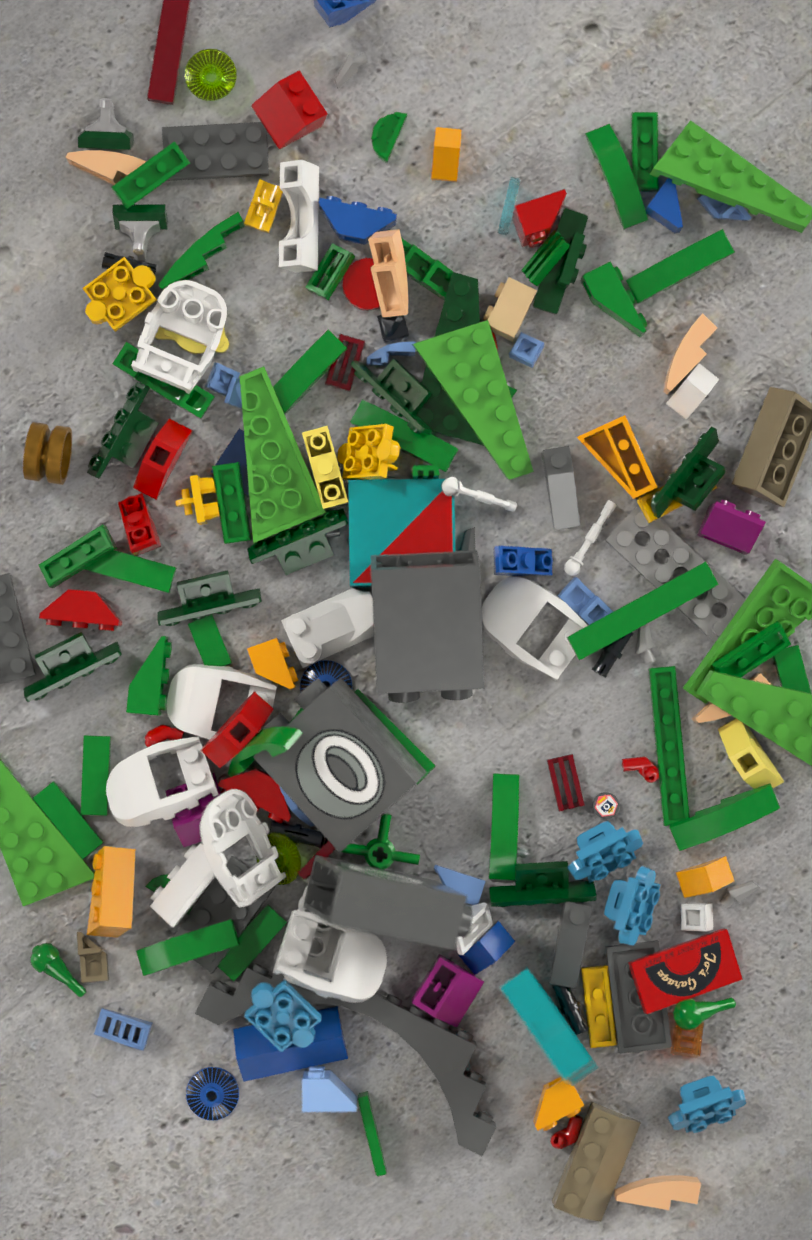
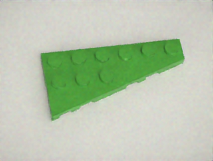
(727, 177)
(476, 384)
(276, 472)
(777, 597)
(771, 710)
(33, 846)

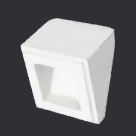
(697, 916)

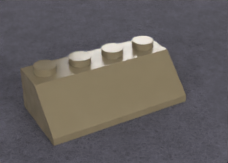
(776, 447)
(595, 1163)

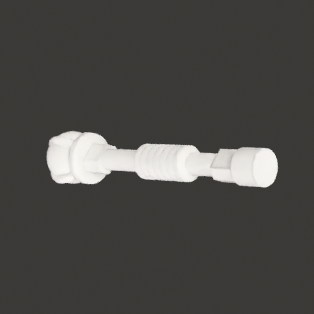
(452, 486)
(573, 565)

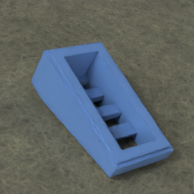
(134, 1022)

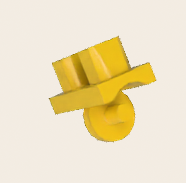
(263, 206)
(203, 511)

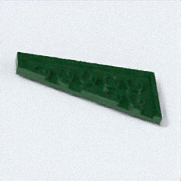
(458, 311)

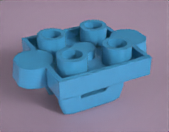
(604, 851)
(633, 904)
(283, 1015)
(705, 1104)

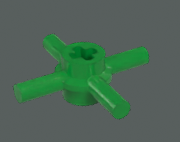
(382, 841)

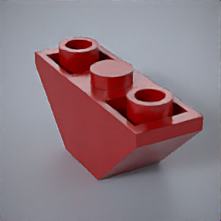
(161, 458)
(139, 525)
(81, 609)
(237, 730)
(262, 791)

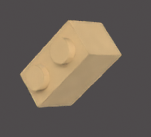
(510, 308)

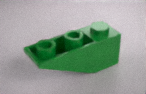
(609, 295)
(146, 688)

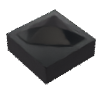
(392, 327)

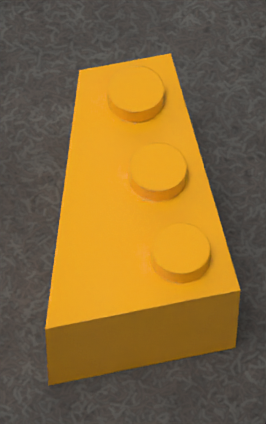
(621, 455)
(112, 892)

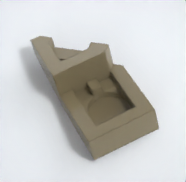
(92, 961)

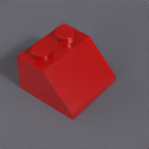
(290, 110)
(536, 218)

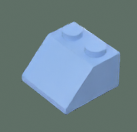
(325, 1092)

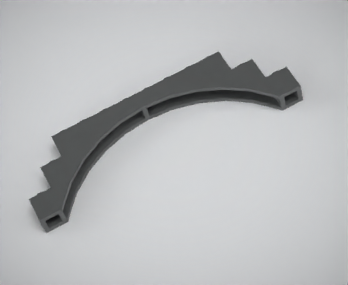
(439, 1046)

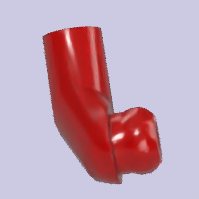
(162, 733)
(643, 766)
(567, 1135)

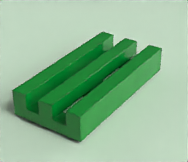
(545, 258)
(333, 272)
(425, 471)

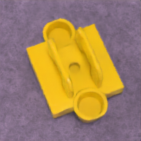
(119, 294)
(368, 452)

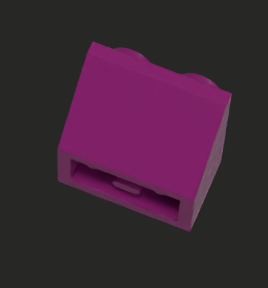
(731, 527)
(188, 821)
(447, 991)

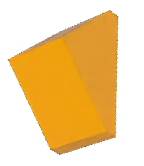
(446, 154)
(705, 877)

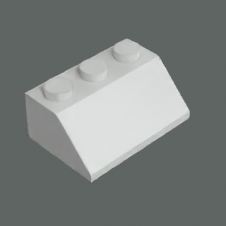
(185, 886)

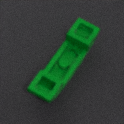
(618, 176)
(195, 403)
(273, 739)
(504, 826)
(188, 947)

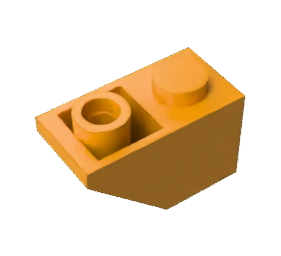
(271, 662)
(556, 1101)

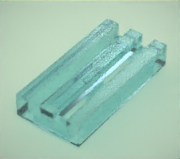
(509, 206)

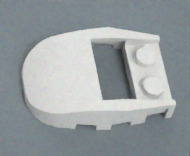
(192, 313)
(512, 609)
(196, 692)
(134, 792)
(225, 823)
(357, 968)

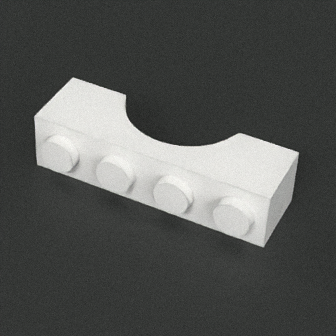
(301, 187)

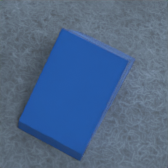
(666, 207)
(488, 948)

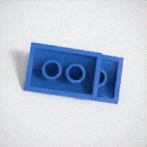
(261, 1059)

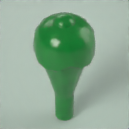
(47, 960)
(690, 1013)

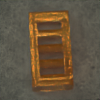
(693, 1052)

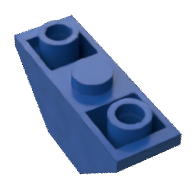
(340, 11)
(355, 221)
(522, 561)

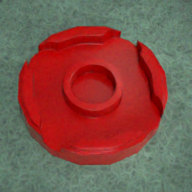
(360, 286)

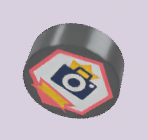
(605, 805)

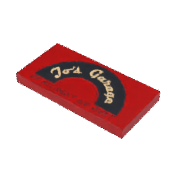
(685, 971)

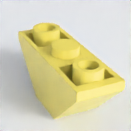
(325, 467)
(748, 755)

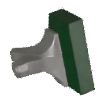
(106, 131)
(140, 224)

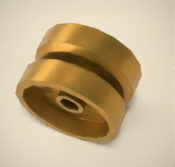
(47, 453)

